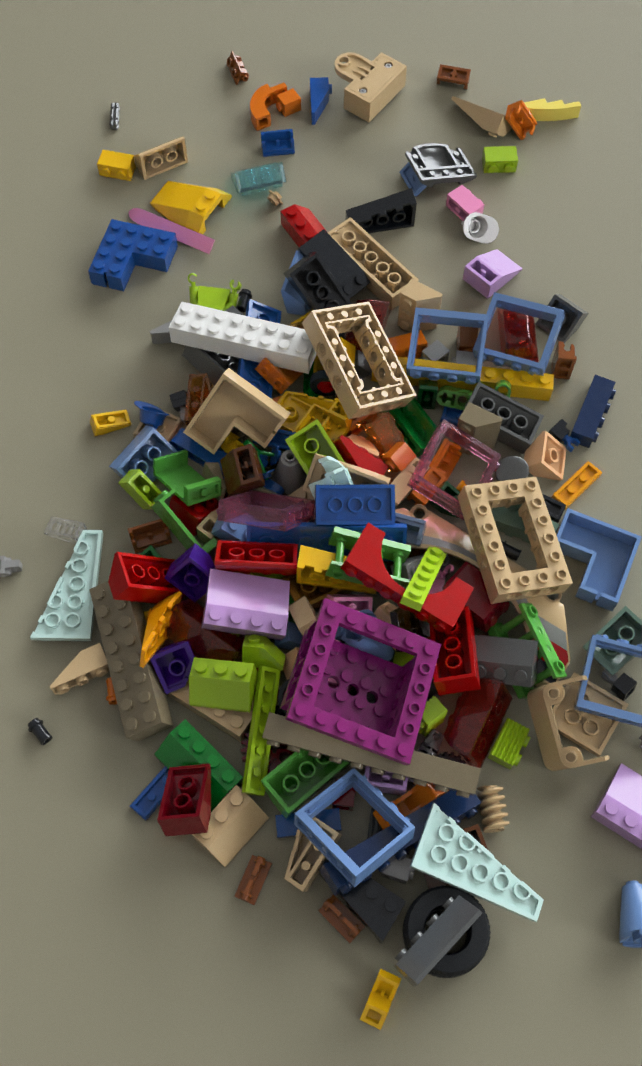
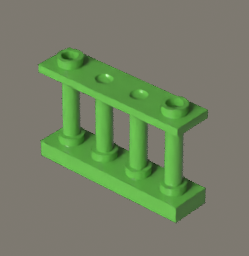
(346, 539)
(537, 632)

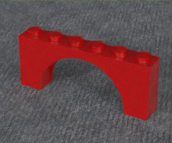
(367, 565)

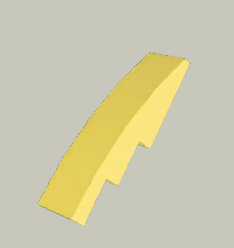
(553, 110)

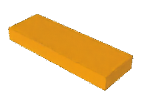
(577, 484)

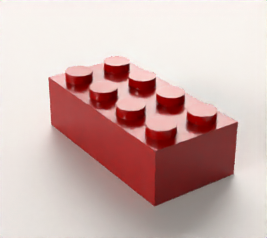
(457, 658)

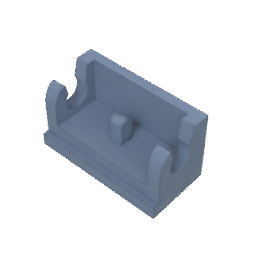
(415, 528)

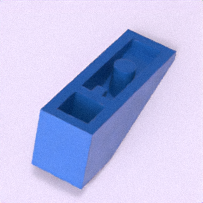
(319, 96)

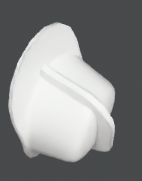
(480, 227)

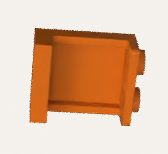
(278, 377)

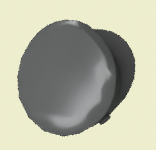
(512, 468)

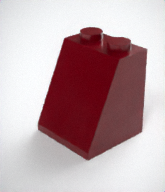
(482, 611)

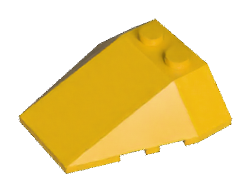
(188, 204)
(306, 409)

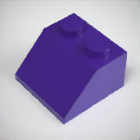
(191, 572)

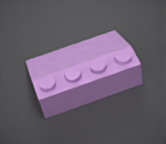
(246, 604)
(622, 805)

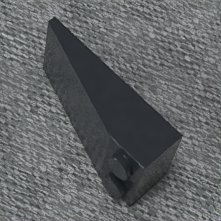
(340, 264)
(316, 283)

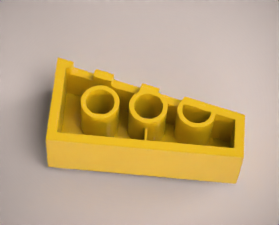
(313, 567)

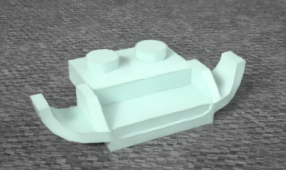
(335, 474)

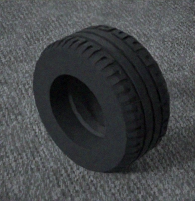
(477, 935)

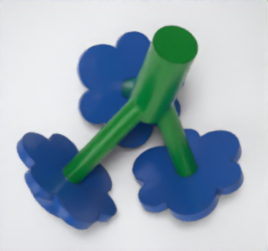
(263, 456)

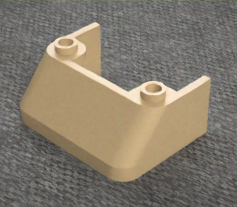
(553, 754)

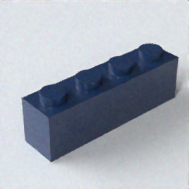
(592, 410)

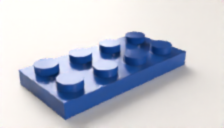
(355, 504)

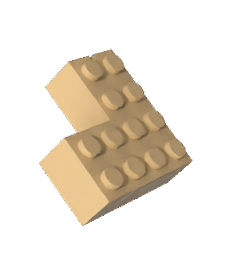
(239, 405)

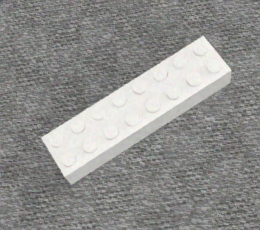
(242, 337)

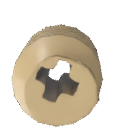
(492, 811)

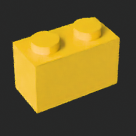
(116, 165)

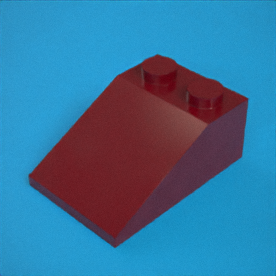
(186, 800)

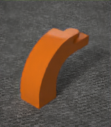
(261, 101)
(412, 801)

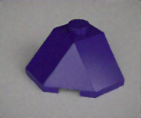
(173, 665)

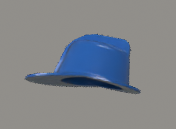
(151, 414)

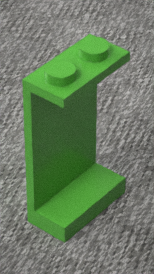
(188, 483)
(176, 525)

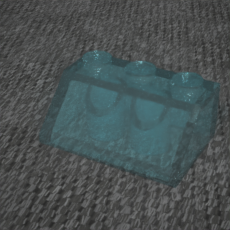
(259, 178)

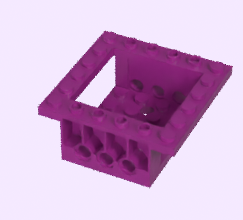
(400, 692)

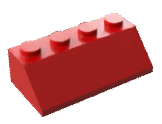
(300, 224)
(256, 557)
(140, 578)

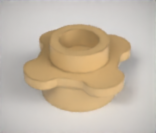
(274, 198)

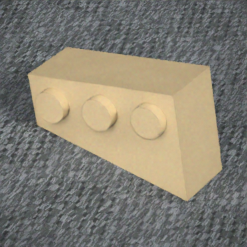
(307, 859)

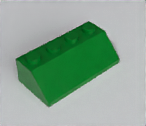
(188, 747)

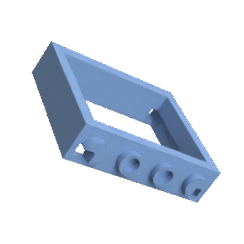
(527, 308)
(447, 318)
(620, 646)
(338, 858)

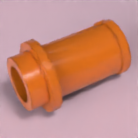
(111, 698)

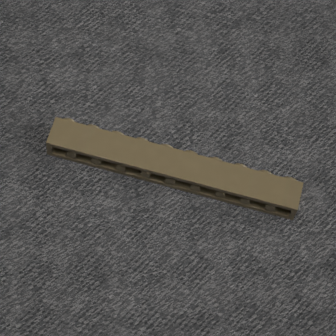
(422, 769)

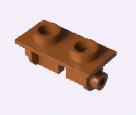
(237, 68)
(253, 879)
(341, 918)

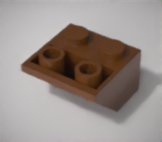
(242, 470)

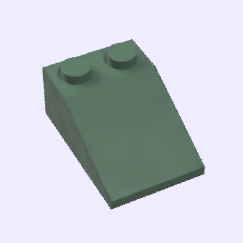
(622, 626)

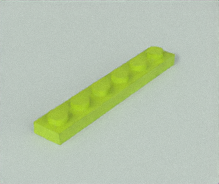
(423, 578)
(258, 751)

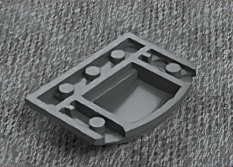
(438, 164)

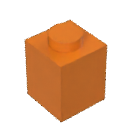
(288, 102)
(399, 456)

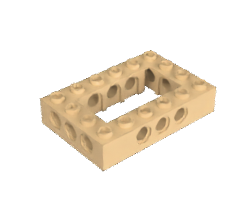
(323, 330)
(502, 585)

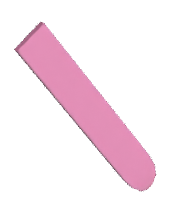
(183, 234)

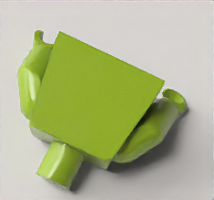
(213, 297)

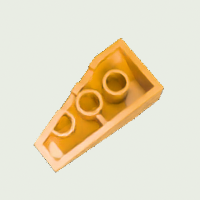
(156, 628)

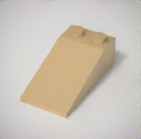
(358, 475)

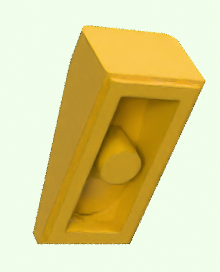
(109, 422)

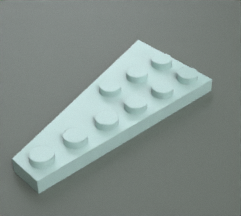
(70, 606)
(463, 862)

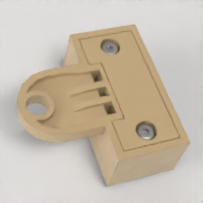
(371, 82)

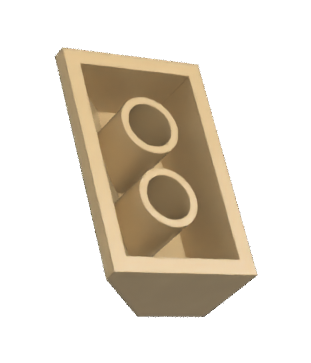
(162, 158)
(419, 296)
(231, 826)

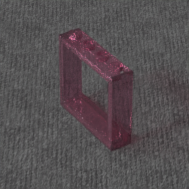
(436, 494)
(266, 510)

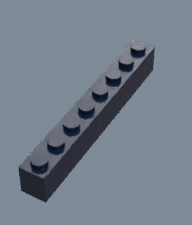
(449, 803)

